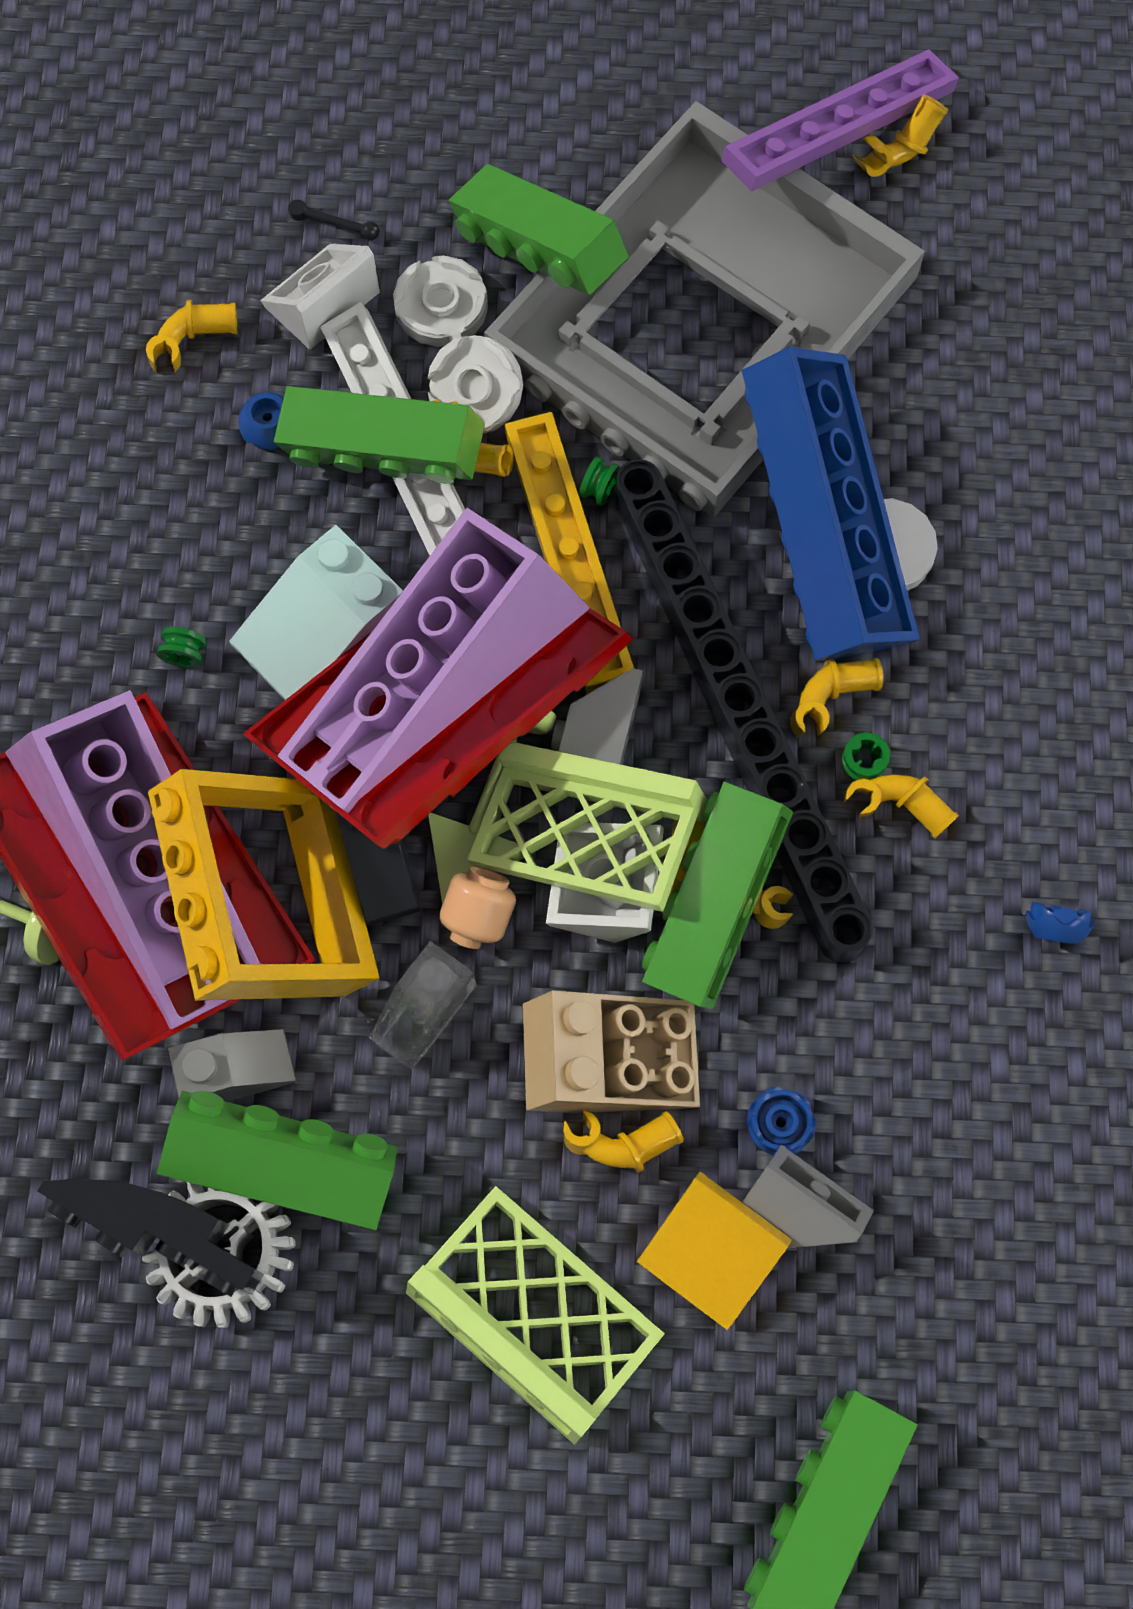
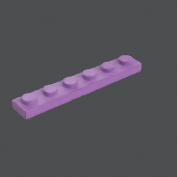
(838, 120)

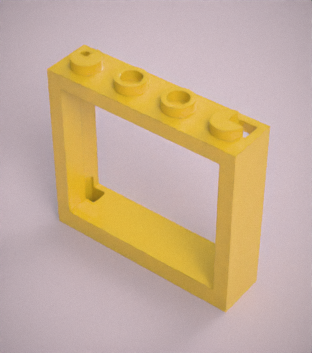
(200, 900)

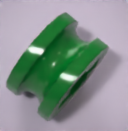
(599, 481)
(181, 647)
(876, 745)

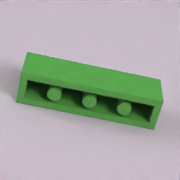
(538, 229)
(379, 433)
(716, 895)
(278, 1159)
(834, 1507)

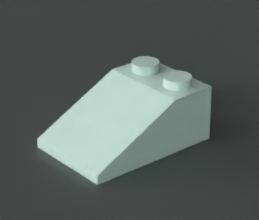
(315, 612)

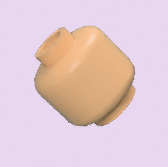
(477, 907)

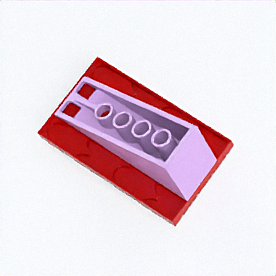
(441, 683)
(95, 876)

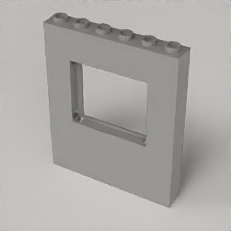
(781, 250)

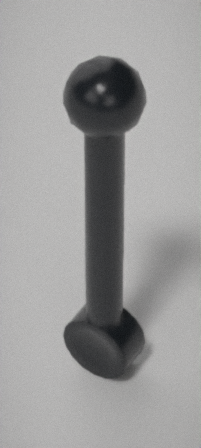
(299, 211)

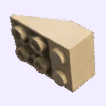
(609, 1053)

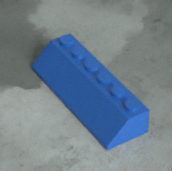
(829, 503)

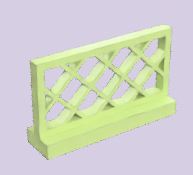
(599, 782)
(500, 1348)

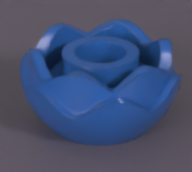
(252, 417)
(1059, 923)
(784, 1104)

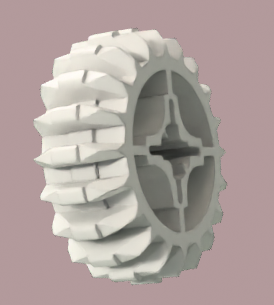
(239, 1235)

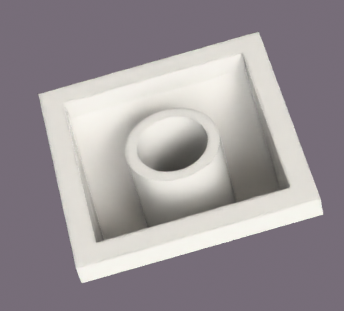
(323, 290)
(598, 915)

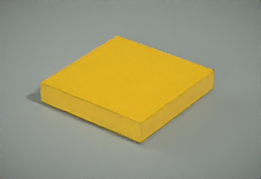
(714, 1250)

